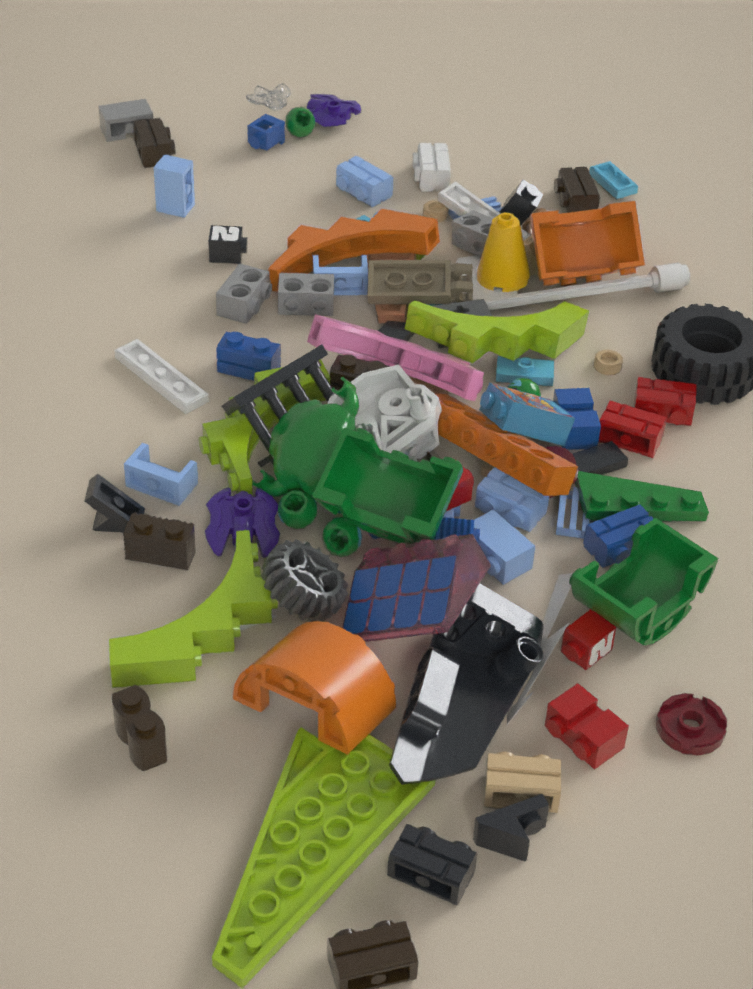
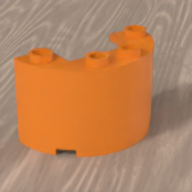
(587, 243)
(327, 673)

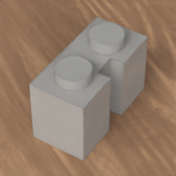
(118, 118)

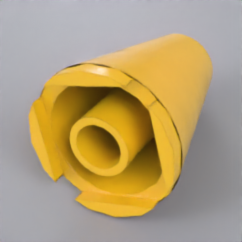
(504, 256)

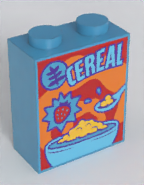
(526, 414)

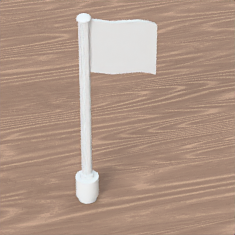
(661, 279)

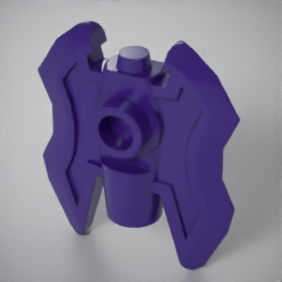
(331, 110)
(240, 514)

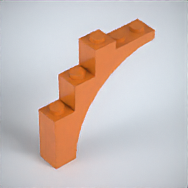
(349, 238)

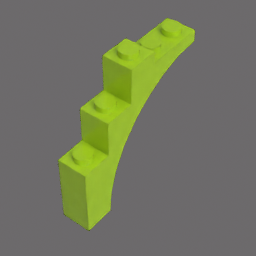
(509, 336)
(234, 439)
(176, 648)

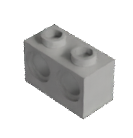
(471, 232)
(243, 293)
(305, 294)

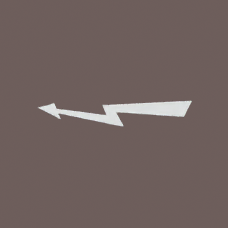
(557, 599)

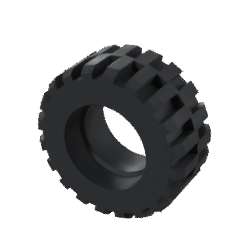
(706, 349)

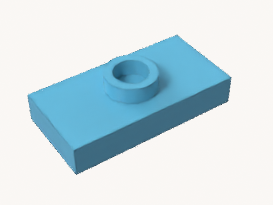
(613, 180)
(534, 369)

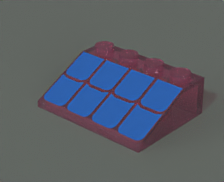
(414, 587)

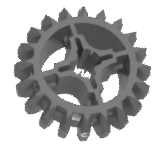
(304, 581)

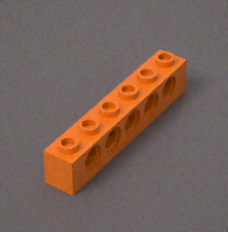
(503, 449)

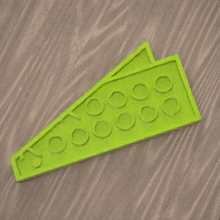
(315, 834)

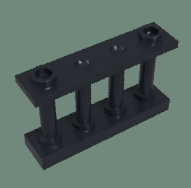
(267, 391)

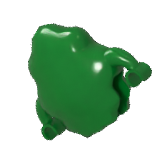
(306, 440)

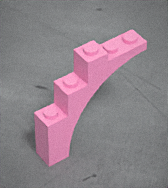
(418, 362)

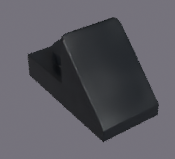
(112, 505)
(508, 827)

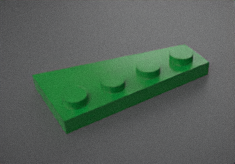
(608, 495)

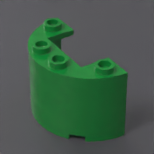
(385, 489)
(649, 588)

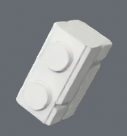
(432, 167)

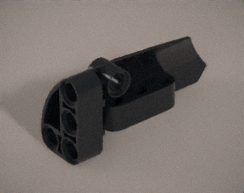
(465, 688)

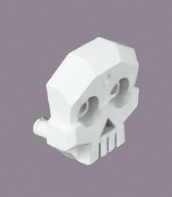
(405, 427)

